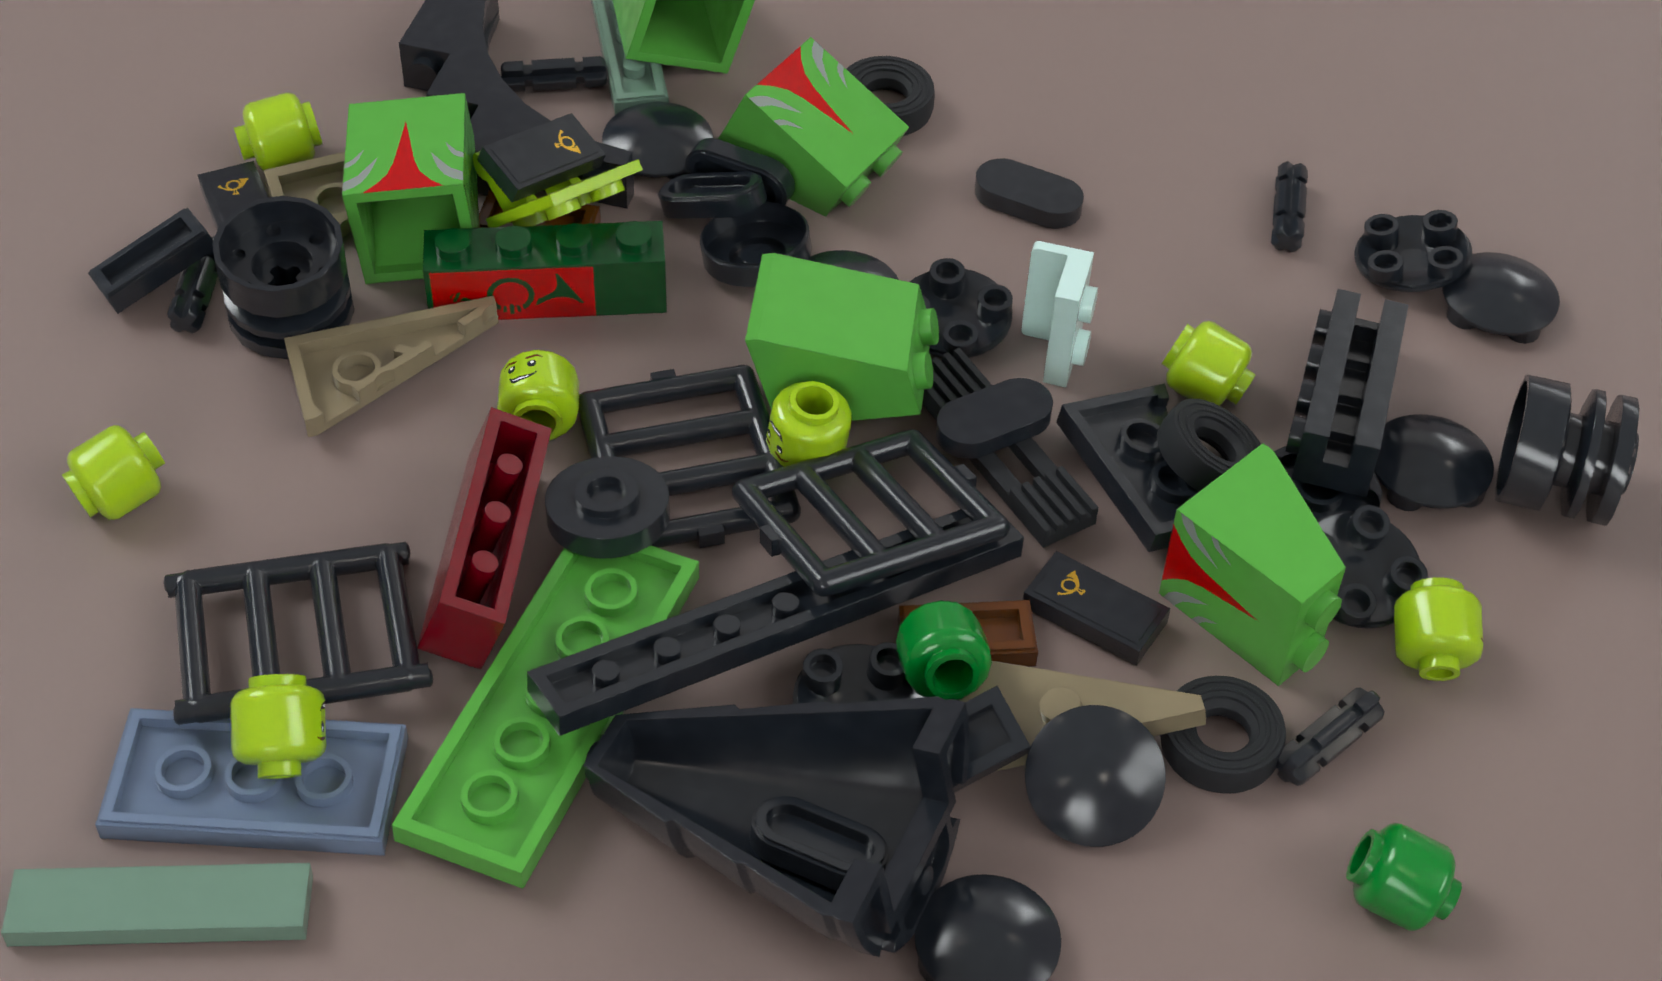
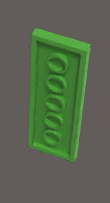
(503, 768)

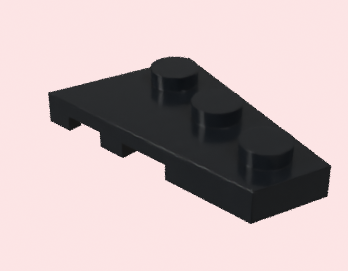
(1121, 450)

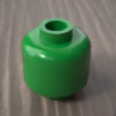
(943, 650)
(1404, 876)

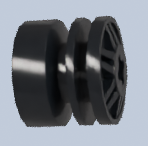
(282, 272)
(1568, 450)

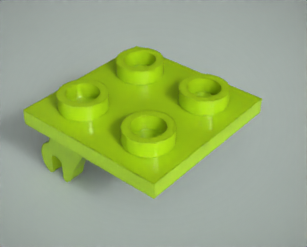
(559, 199)

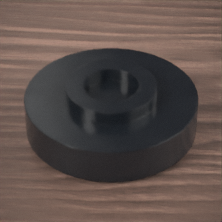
(762, 231)
(607, 507)

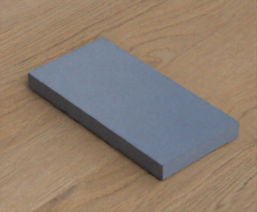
(190, 789)

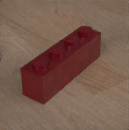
(485, 540)

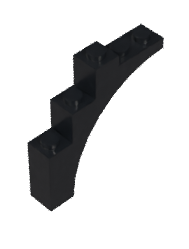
(449, 54)

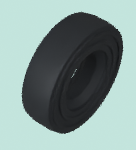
(903, 77)
(1211, 423)
(1235, 770)

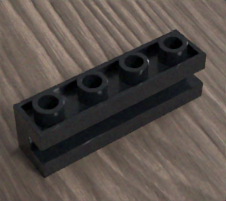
(1346, 395)

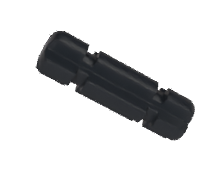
(555, 73)
(1289, 206)
(193, 295)
(1329, 736)

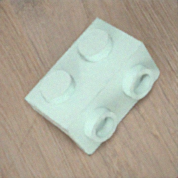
(1058, 305)

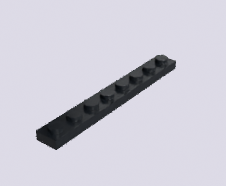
(735, 632)

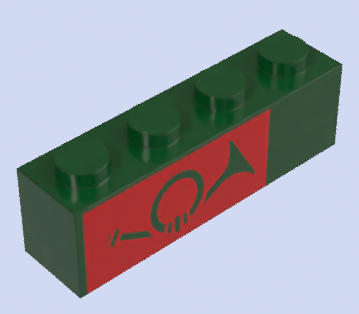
(549, 269)

